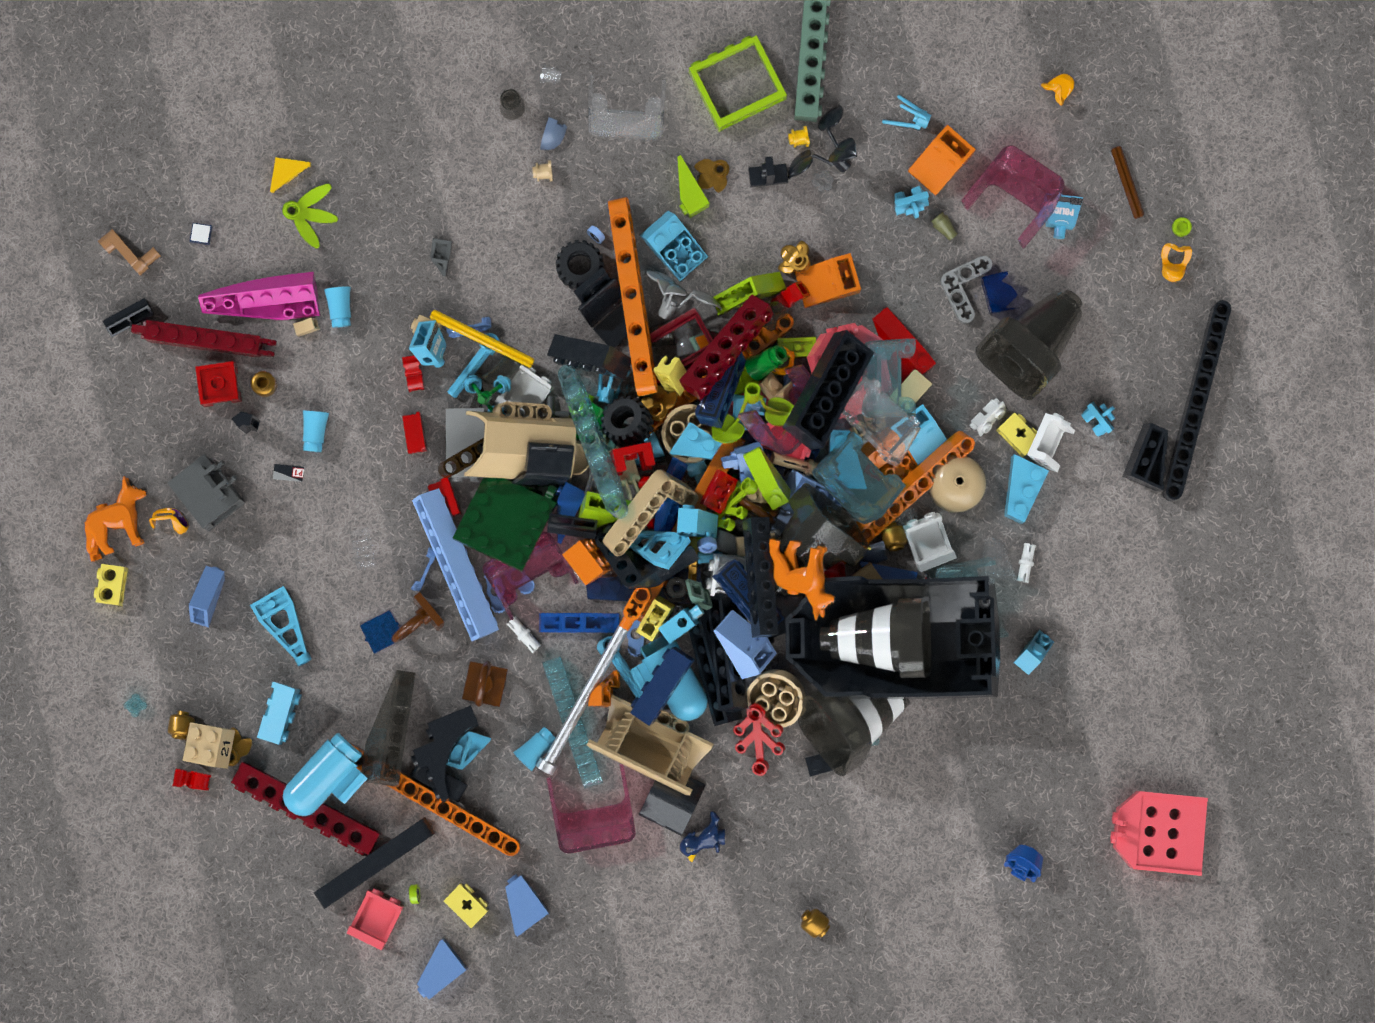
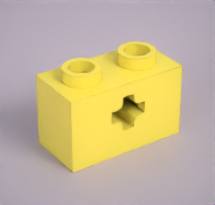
(1008, 432)
(655, 617)
(456, 903)

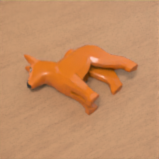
(114, 516)
(804, 580)

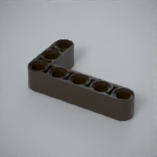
(456, 461)

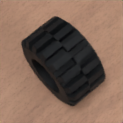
(569, 252)
(618, 413)

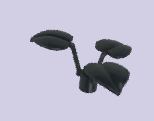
(839, 157)

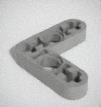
(958, 281)

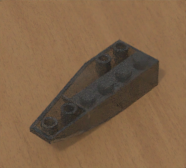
(388, 735)

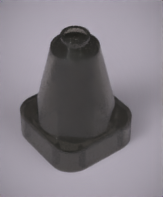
(1028, 347)
(825, 524)

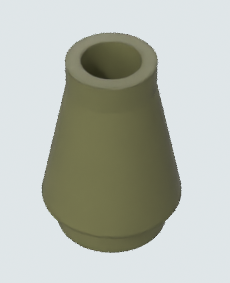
(944, 226)

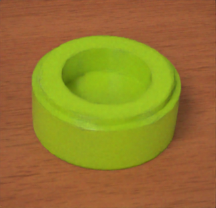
(1181, 227)
(414, 894)

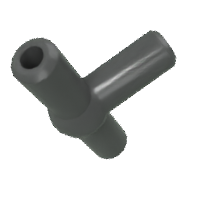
(562, 414)

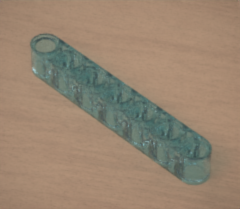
(578, 739)

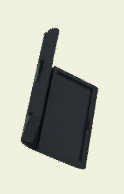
(612, 328)
(547, 464)
(671, 807)

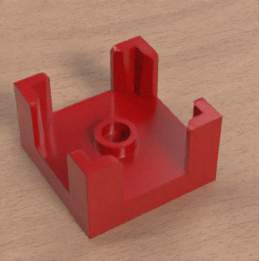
(218, 383)
(643, 451)

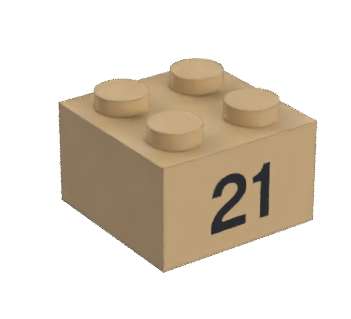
(208, 745)

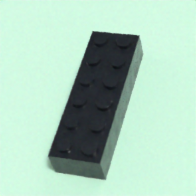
(828, 390)

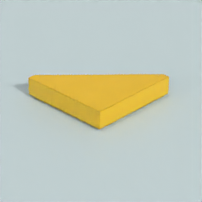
(285, 171)

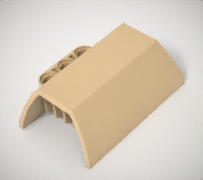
(509, 435)
(657, 751)

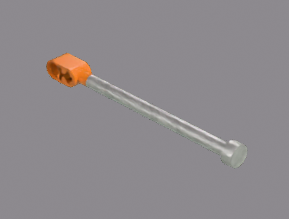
(548, 763)

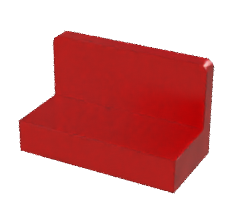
(414, 433)
(447, 490)

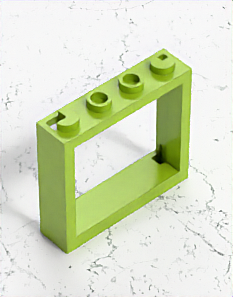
(750, 110)

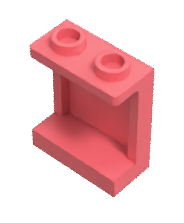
(375, 919)

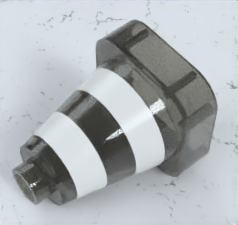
(884, 637)
(846, 727)

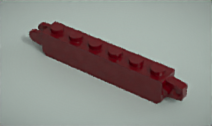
(203, 338)

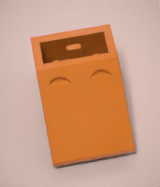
(941, 160)
(829, 280)
(902, 470)
(587, 560)

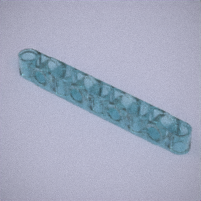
(597, 452)

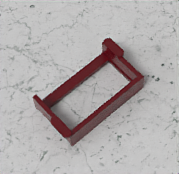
(677, 323)

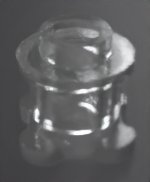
(550, 74)

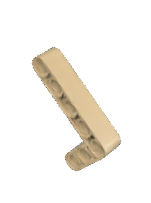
(644, 506)

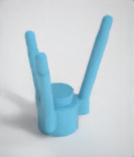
(920, 117)
(607, 394)

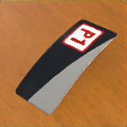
(288, 472)

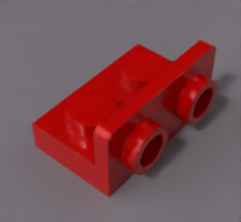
(719, 491)

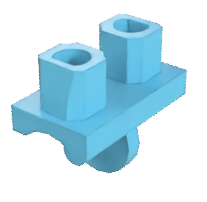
(911, 204)
(1104, 425)

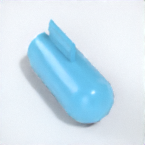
(689, 698)
(327, 772)

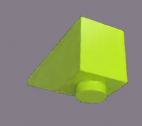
(691, 196)
(767, 478)

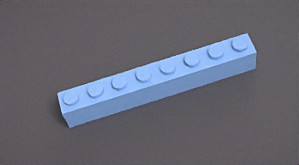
(455, 565)

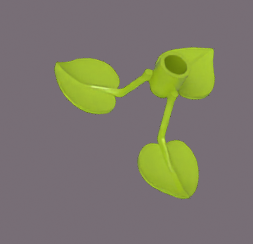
(776, 411)

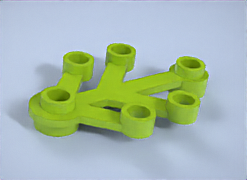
(748, 487)

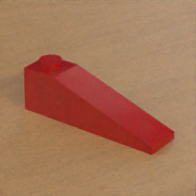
(889, 328)

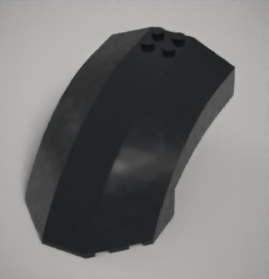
(962, 639)

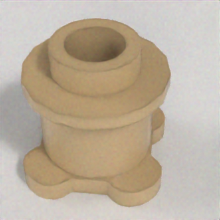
(542, 171)

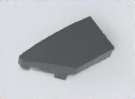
(441, 254)

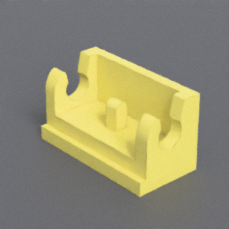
(670, 374)

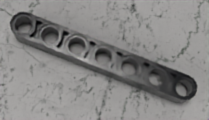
(374, 862)

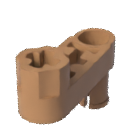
(112, 241)

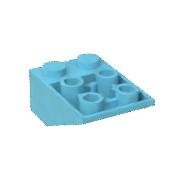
(674, 245)
(928, 438)

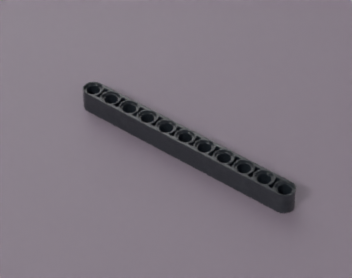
(1201, 392)

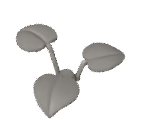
(668, 286)

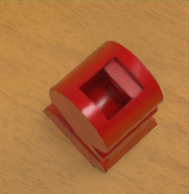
(792, 294)
(413, 373)
(191, 779)

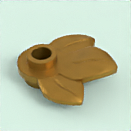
(709, 175)
(793, 256)
(660, 402)
(240, 747)

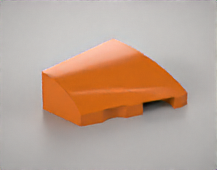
(602, 693)

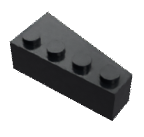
(589, 356)

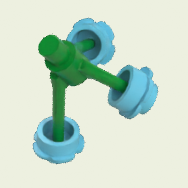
(474, 384)

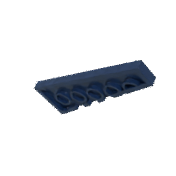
(613, 589)

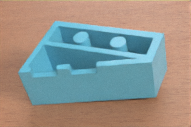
(696, 522)

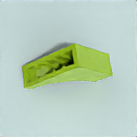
(759, 285)
(593, 508)

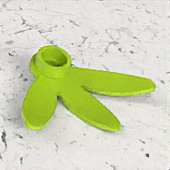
(314, 215)

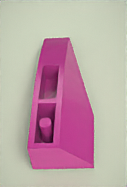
(266, 298)

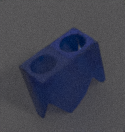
(998, 292)

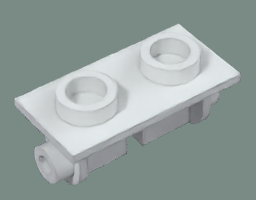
(994, 410)

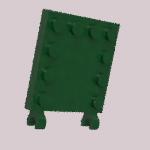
(505, 521)

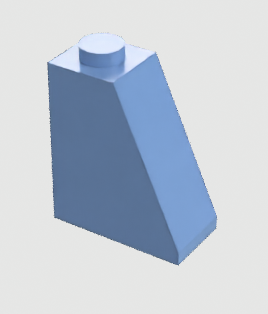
(206, 596)
(524, 904)
(441, 970)

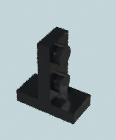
(768, 174)

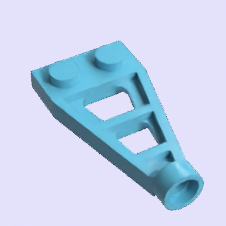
(668, 553)
(273, 604)

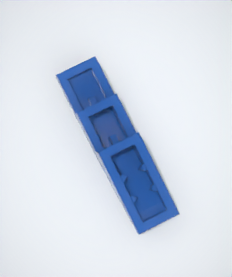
(668, 512)
(578, 622)

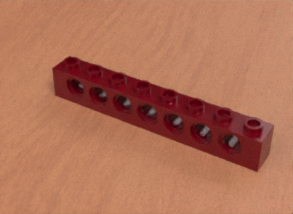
(369, 836)

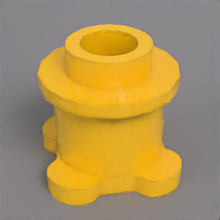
(799, 137)

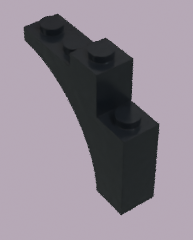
(435, 755)

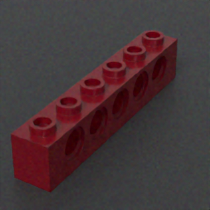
(727, 337)

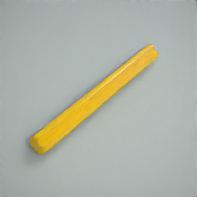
(482, 338)

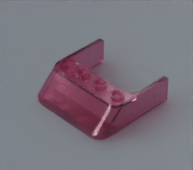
(1025, 181)
(594, 826)

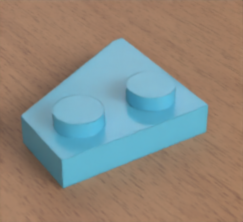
(695, 443)
(467, 749)

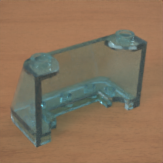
(886, 368)
(857, 481)

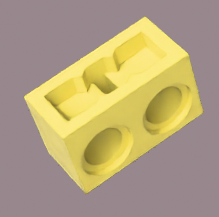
(117, 585)

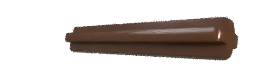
(1127, 182)

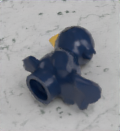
(709, 838)

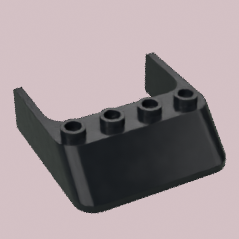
(637, 571)

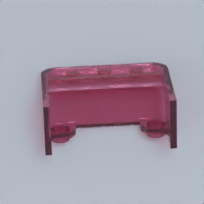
(777, 437)
(544, 558)

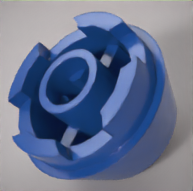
(1024, 862)

